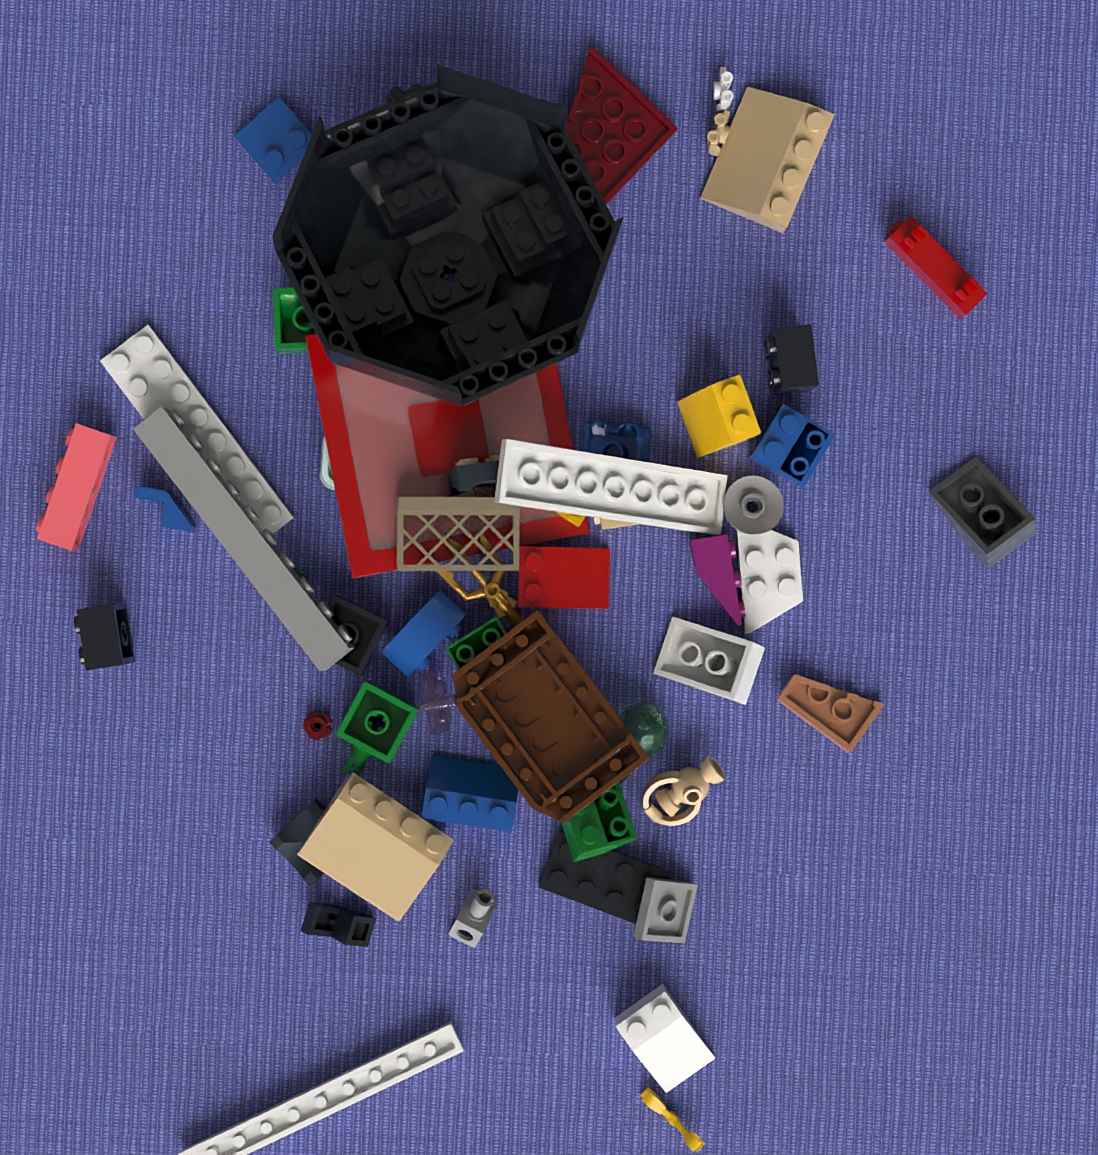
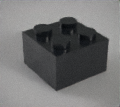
(791, 360)
(364, 627)
(104, 636)

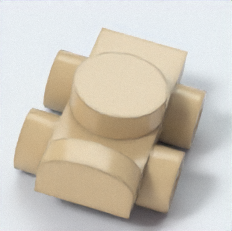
(719, 134)

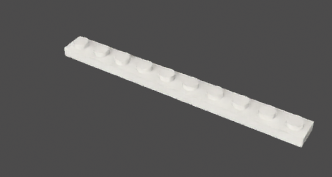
(332, 1095)

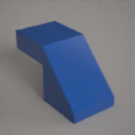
(173, 513)

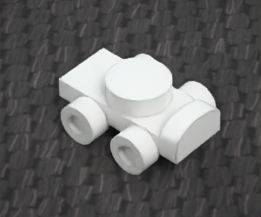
(721, 91)

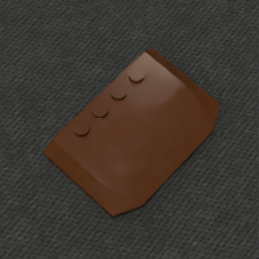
(545, 720)

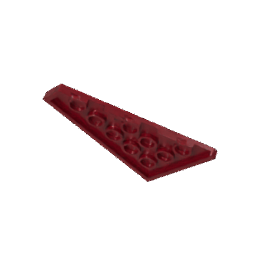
(614, 126)

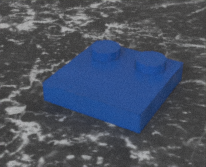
(275, 139)

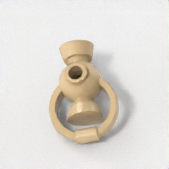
(688, 786)

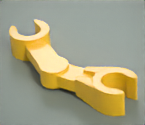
(654, 1102)

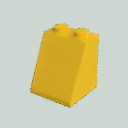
(719, 416)

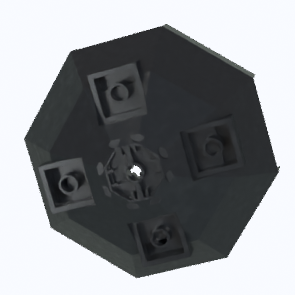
(435, 187)

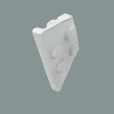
(768, 576)

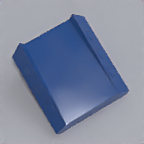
(618, 440)

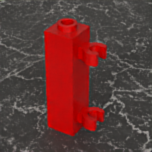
(934, 266)

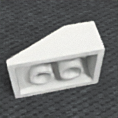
(709, 660)
(663, 1038)

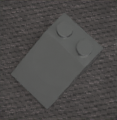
(983, 512)

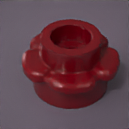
(317, 717)

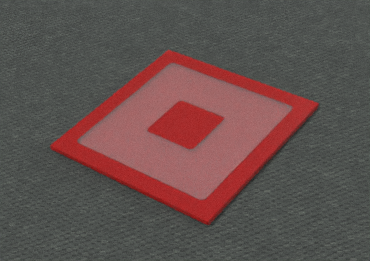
(404, 443)

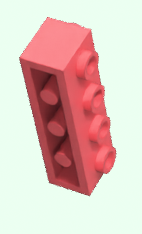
(76, 487)

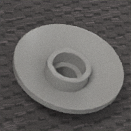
(758, 492)

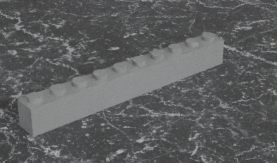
(244, 538)

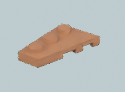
(832, 712)

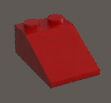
(564, 577)

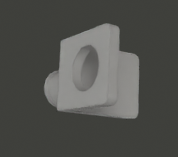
(474, 916)

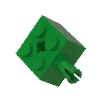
(359, 729)

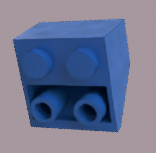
(791, 445)

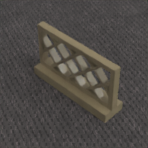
(455, 506)

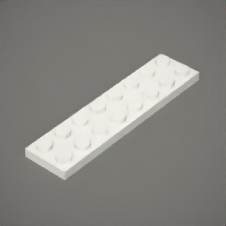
(155, 379)
(609, 487)

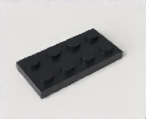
(603, 882)

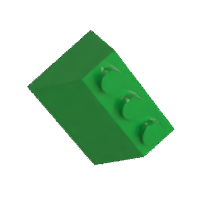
(290, 322)

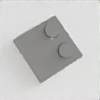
(665, 910)

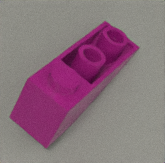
(714, 567)

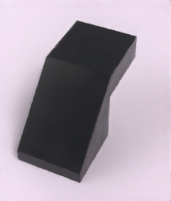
(339, 923)

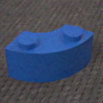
(423, 633)

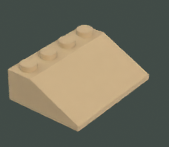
(767, 157)
(375, 846)

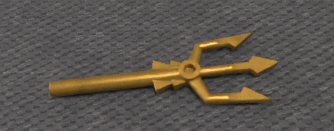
(495, 595)

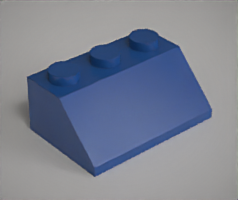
(469, 794)

